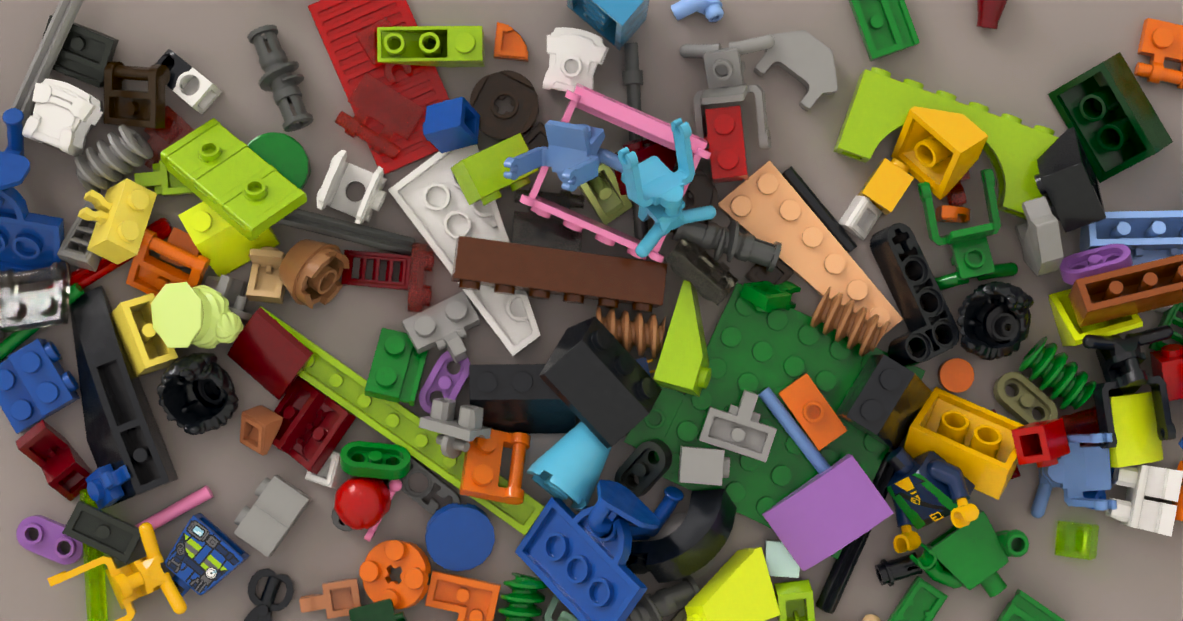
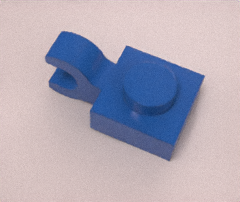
(105, 485)

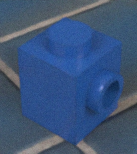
(451, 124)

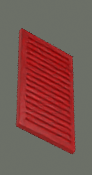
(337, 25)

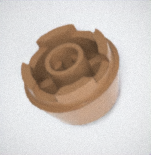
(313, 271)

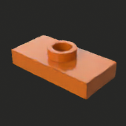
(812, 411)

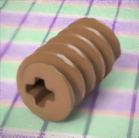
(848, 323)
(634, 332)

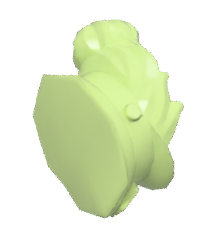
(193, 316)

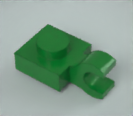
(768, 296)

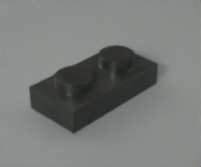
(102, 531)

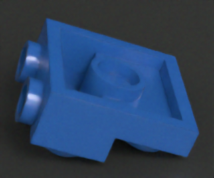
(35, 385)

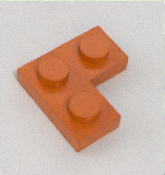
(467, 596)

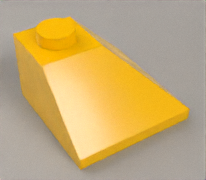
(938, 147)

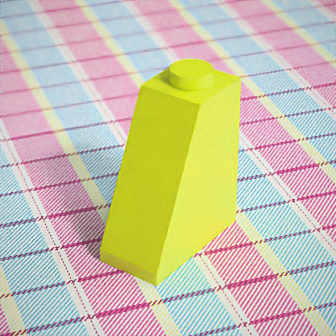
(737, 591)

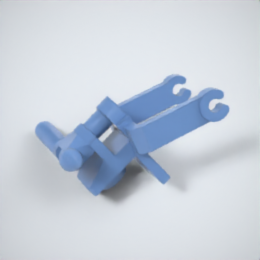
(571, 153)
(1077, 472)

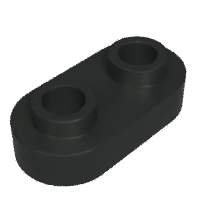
(644, 466)

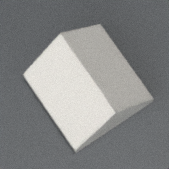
(860, 217)

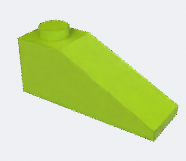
(684, 353)

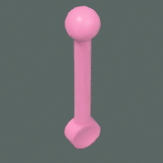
(394, 485)

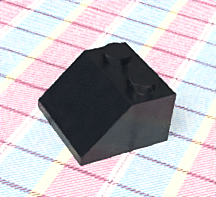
(1070, 183)

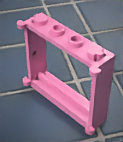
(626, 118)

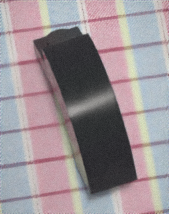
(692, 543)

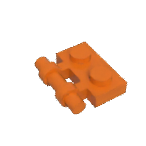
(1161, 42)

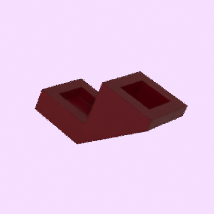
(57, 458)

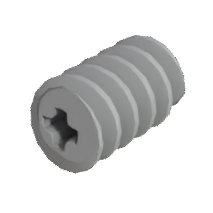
(112, 159)

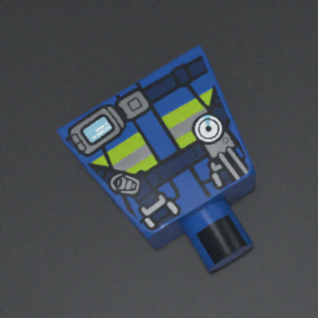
(203, 556)

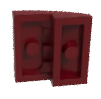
(269, 353)
(310, 425)

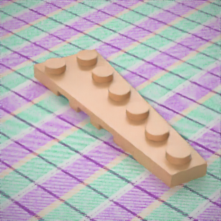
(776, 212)

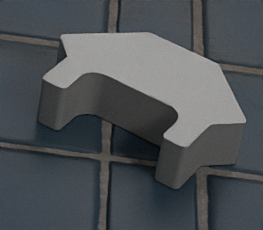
(805, 60)
(1040, 237)

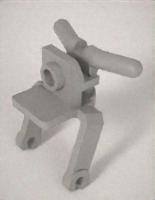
(726, 80)

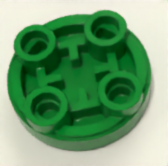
(284, 155)

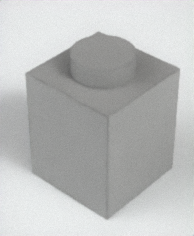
(703, 465)

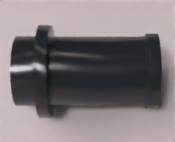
(896, 569)

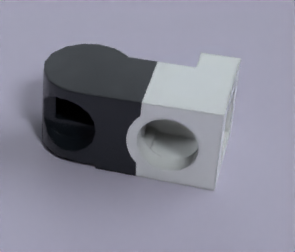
(189, 83)

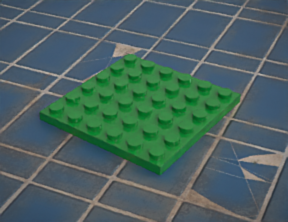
(772, 350)

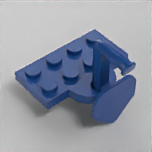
(25, 237)
(587, 553)

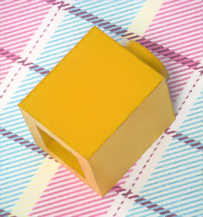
(887, 184)

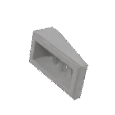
(72, 241)

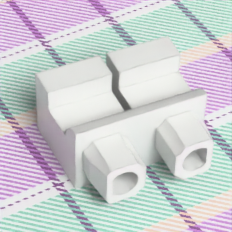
(1145, 513)

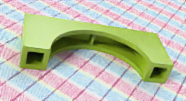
(884, 103)

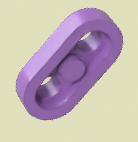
(1095, 262)
(442, 380)
(49, 540)

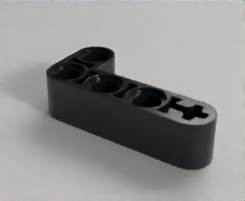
(898, 250)

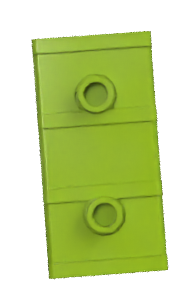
(232, 179)

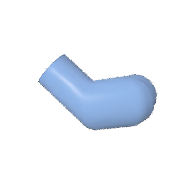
(710, 8)

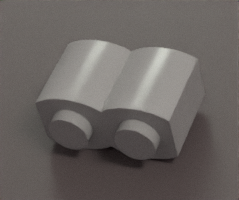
(272, 514)

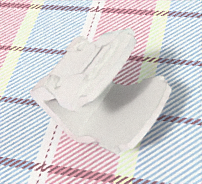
(572, 58)
(62, 116)
(337, 180)

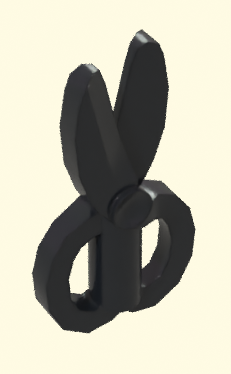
(266, 603)

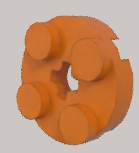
(396, 554)

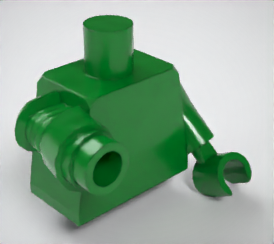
(971, 555)

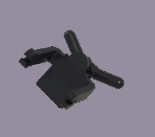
(1123, 375)

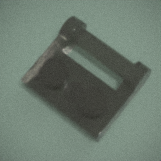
(36, 307)

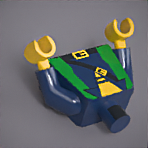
(925, 492)

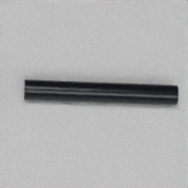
(819, 209)

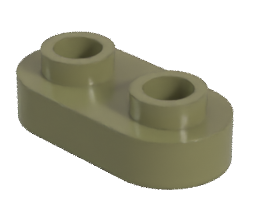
(1026, 398)

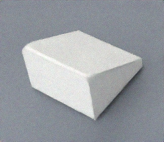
(330, 474)

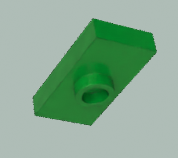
(659, 419)
(919, 602)

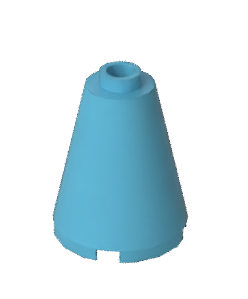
(571, 466)

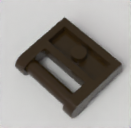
(132, 106)

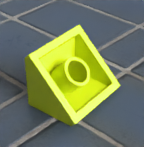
(1068, 326)

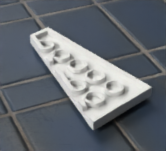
(443, 214)

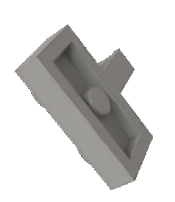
(443, 326)
(739, 429)

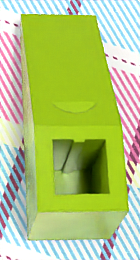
(431, 46)

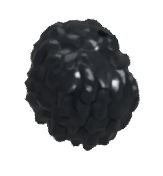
(987, 320)
(197, 393)

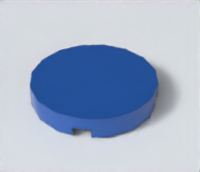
(459, 536)

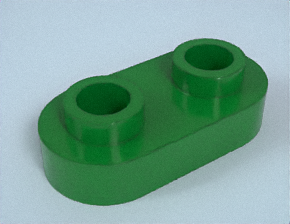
(375, 460)

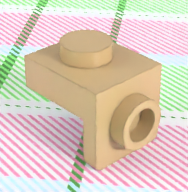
(264, 277)

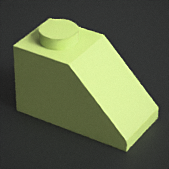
(605, 195)

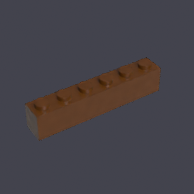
(558, 272)

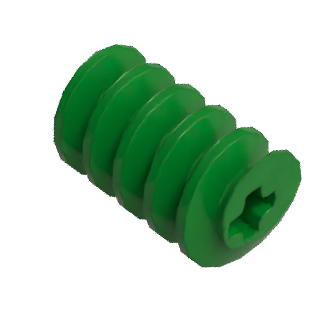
(1058, 374)
(522, 598)

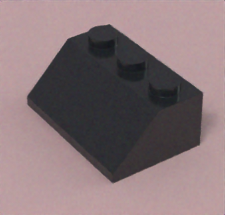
(600, 381)
(518, 399)

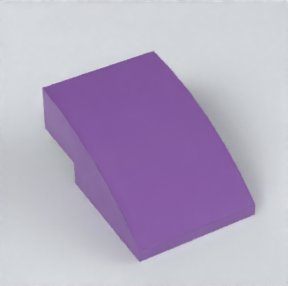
(827, 512)

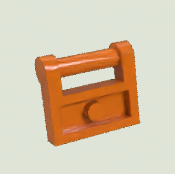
(151, 274)
(483, 465)

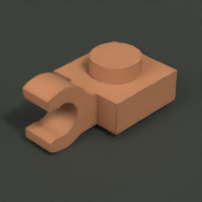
(337, 598)

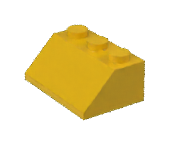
(967, 438)

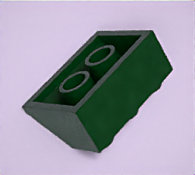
(1111, 117)

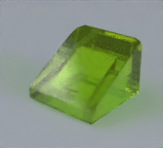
(1077, 540)

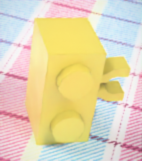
(119, 220)
(141, 342)

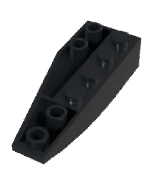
(113, 401)

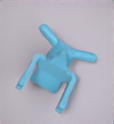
(660, 190)

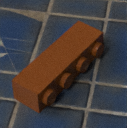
(1128, 291)

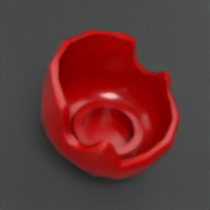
(362, 502)

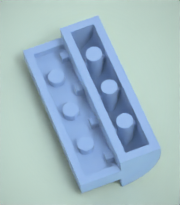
(1146, 233)

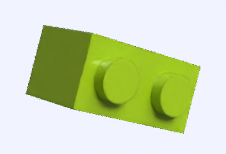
(482, 173)

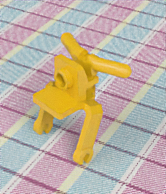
(135, 578)

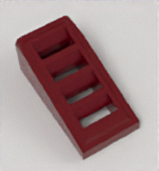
(404, 274)

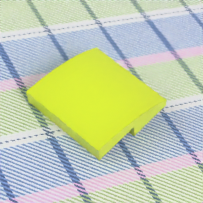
(1135, 430)

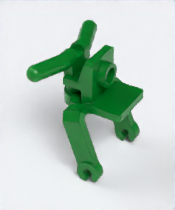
(970, 244)

